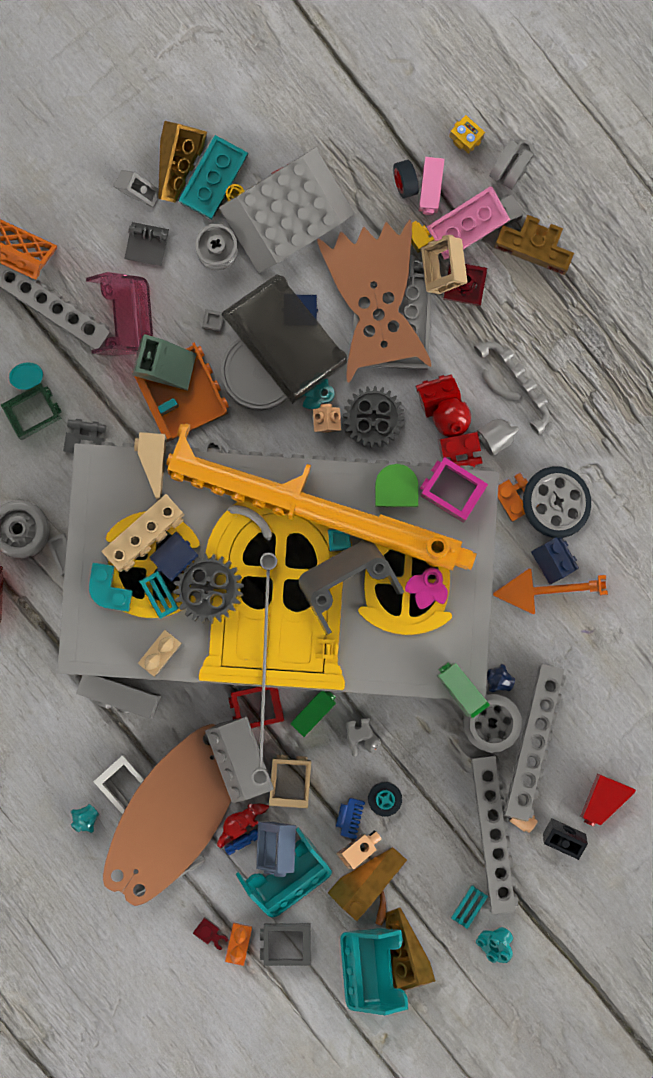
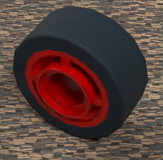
(405, 178)

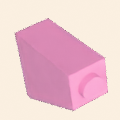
(431, 185)

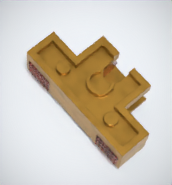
(536, 245)

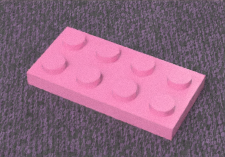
(471, 219)

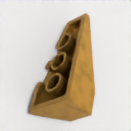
(178, 153)
(409, 962)

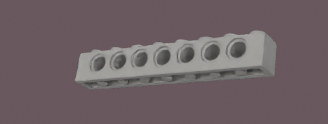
(46, 309)
(512, 807)
(509, 901)

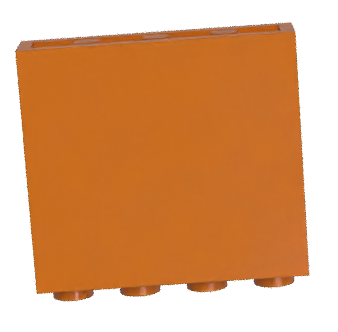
(196, 405)

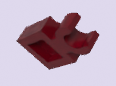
(208, 931)

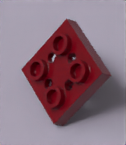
(473, 295)

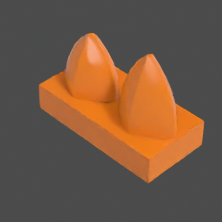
(238, 944)

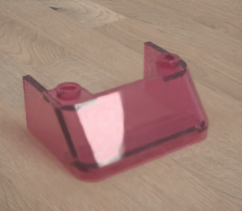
(130, 311)

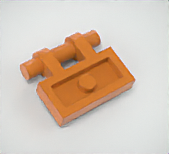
(510, 499)

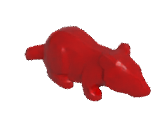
(236, 823)

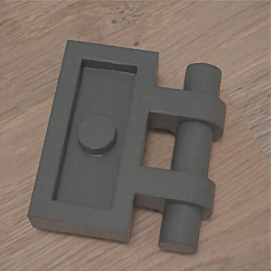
(72, 438)

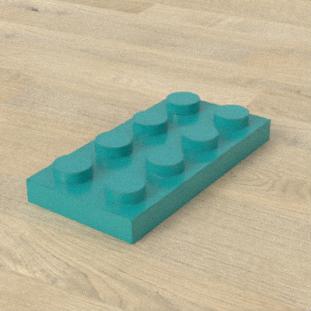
(213, 176)

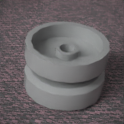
(510, 164)
(213, 236)

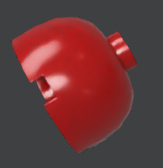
(452, 417)

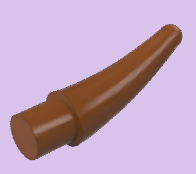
(381, 914)

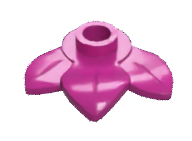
(426, 591)

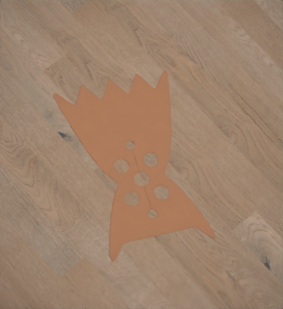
(387, 264)

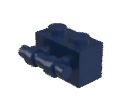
(555, 560)

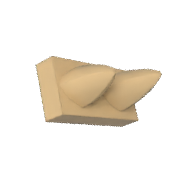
(159, 653)

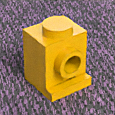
(420, 236)

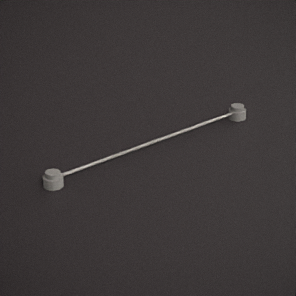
(260, 776)

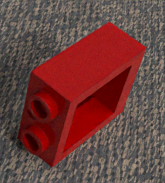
(233, 702)

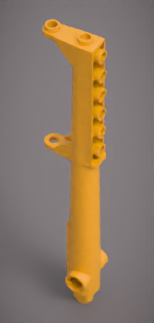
(290, 500)

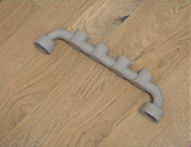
(527, 385)

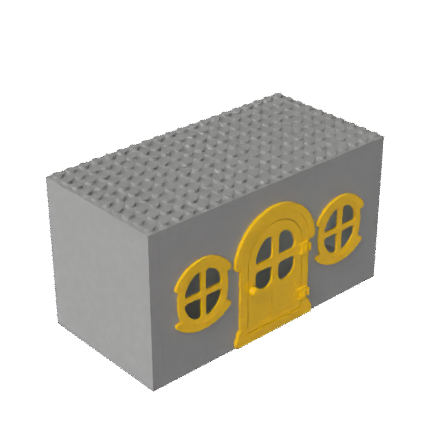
(367, 644)

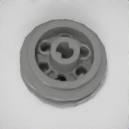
(511, 730)

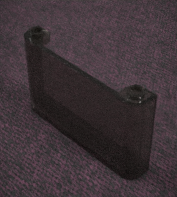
(285, 338)

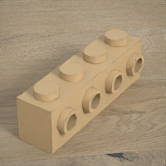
(143, 533)

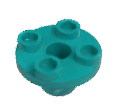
(496, 944)

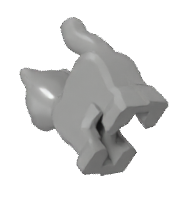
(361, 733)

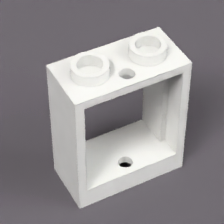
(123, 760)

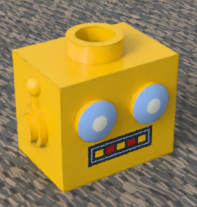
(466, 134)

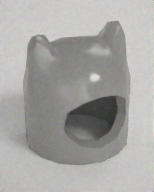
(497, 435)

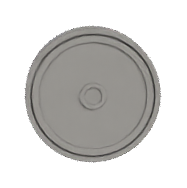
(248, 380)

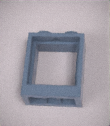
(267, 848)

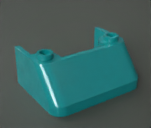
(277, 893)

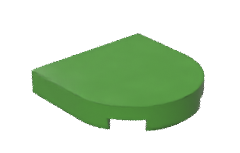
(396, 487)

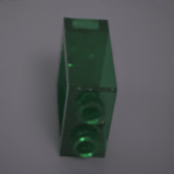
(15, 422)

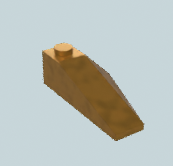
(363, 885)

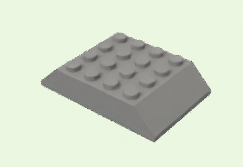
(287, 210)

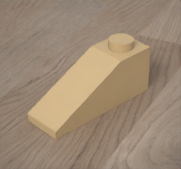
(151, 451)

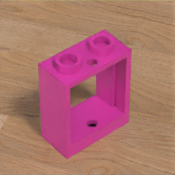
(471, 502)

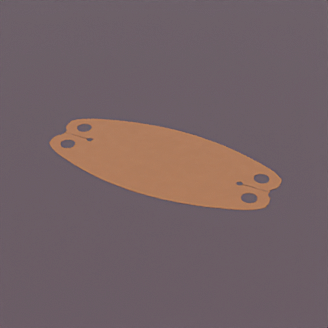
(168, 820)

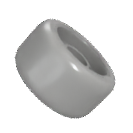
(34, 533)

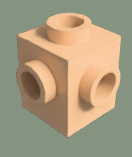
(327, 419)

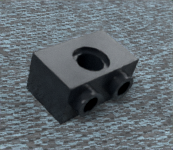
(565, 839)

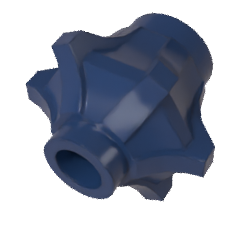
(500, 679)

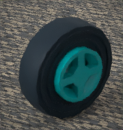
(389, 804)

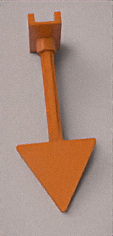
(521, 590)

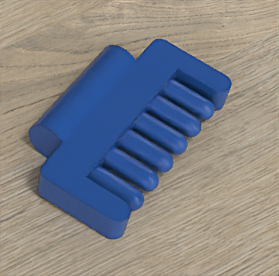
(345, 817)

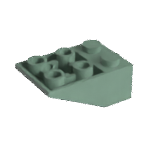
(164, 362)

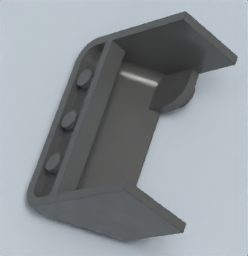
(340, 567)

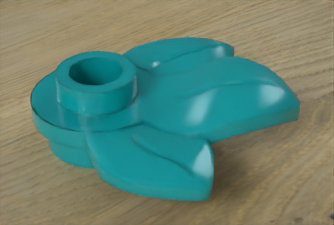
(315, 399)

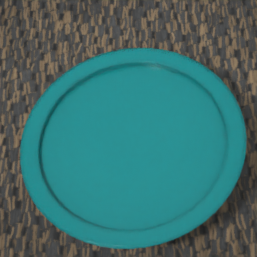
(26, 375)

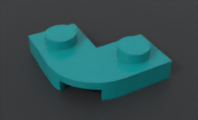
(102, 591)

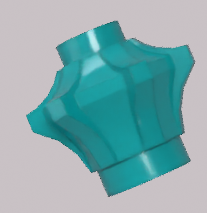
(84, 818)

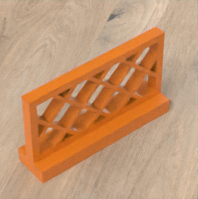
(19, 261)

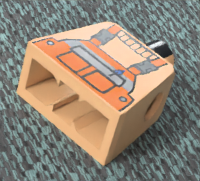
(353, 856)

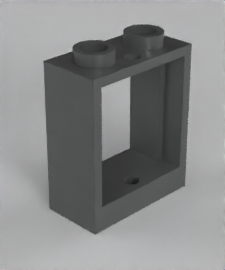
(264, 952)

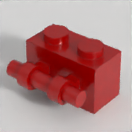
(436, 391)
(461, 445)

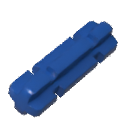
(241, 842)

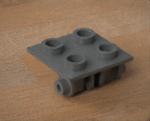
(146, 244)

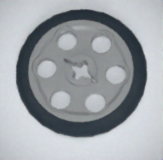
(532, 498)

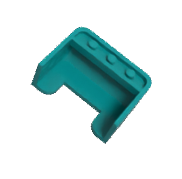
(369, 971)

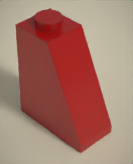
(604, 799)

